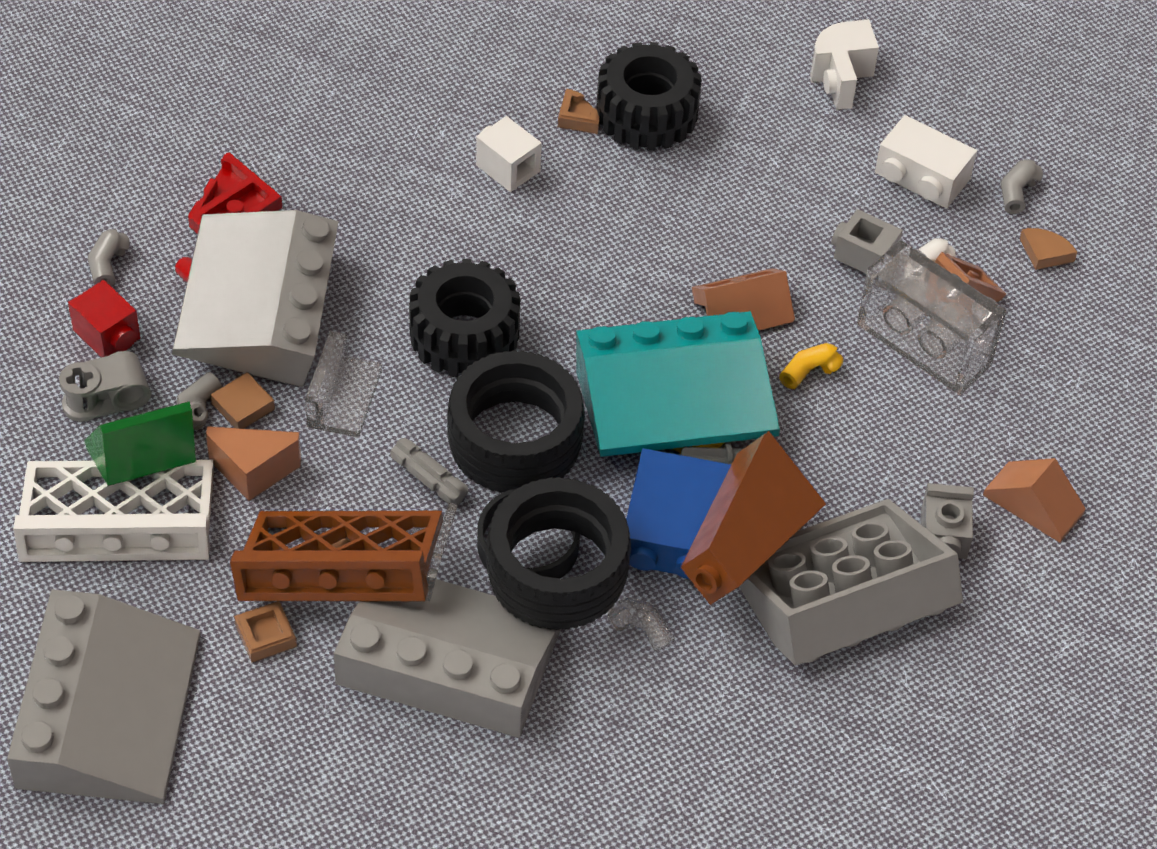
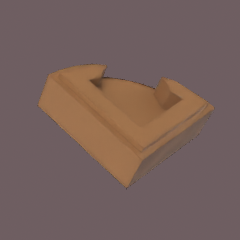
(578, 113)
(1046, 248)

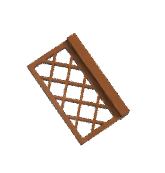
(348, 573)

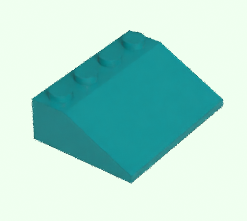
(675, 383)

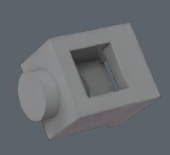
(863, 240)
(949, 515)

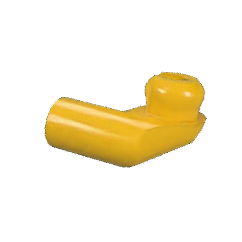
(808, 359)

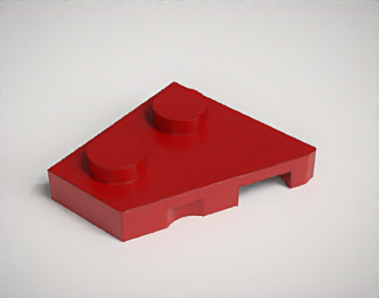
(234, 191)

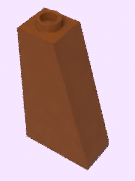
(750, 518)

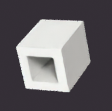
(508, 153)

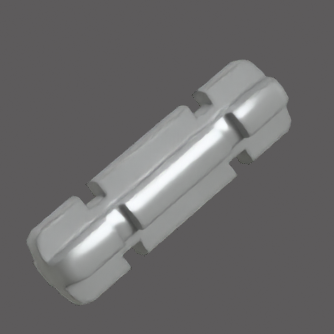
(429, 471)

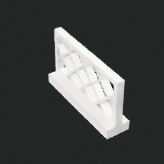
(115, 533)

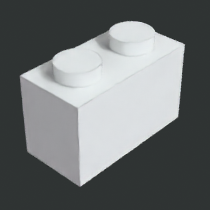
(925, 161)

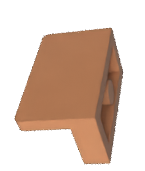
(761, 292)

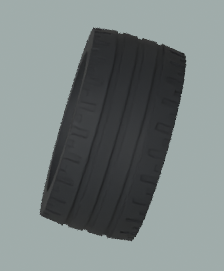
(509, 379)
(564, 506)

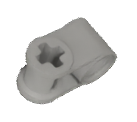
(106, 383)

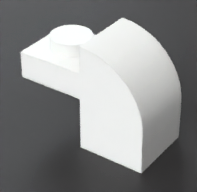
(842, 56)

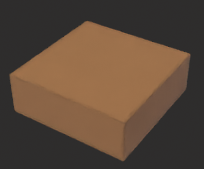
(242, 401)
(265, 631)

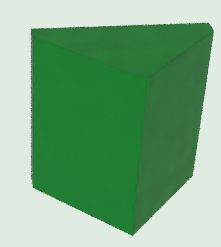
(143, 444)

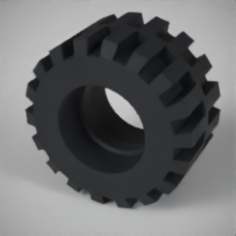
(648, 96)
(462, 291)

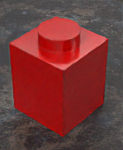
(104, 320)

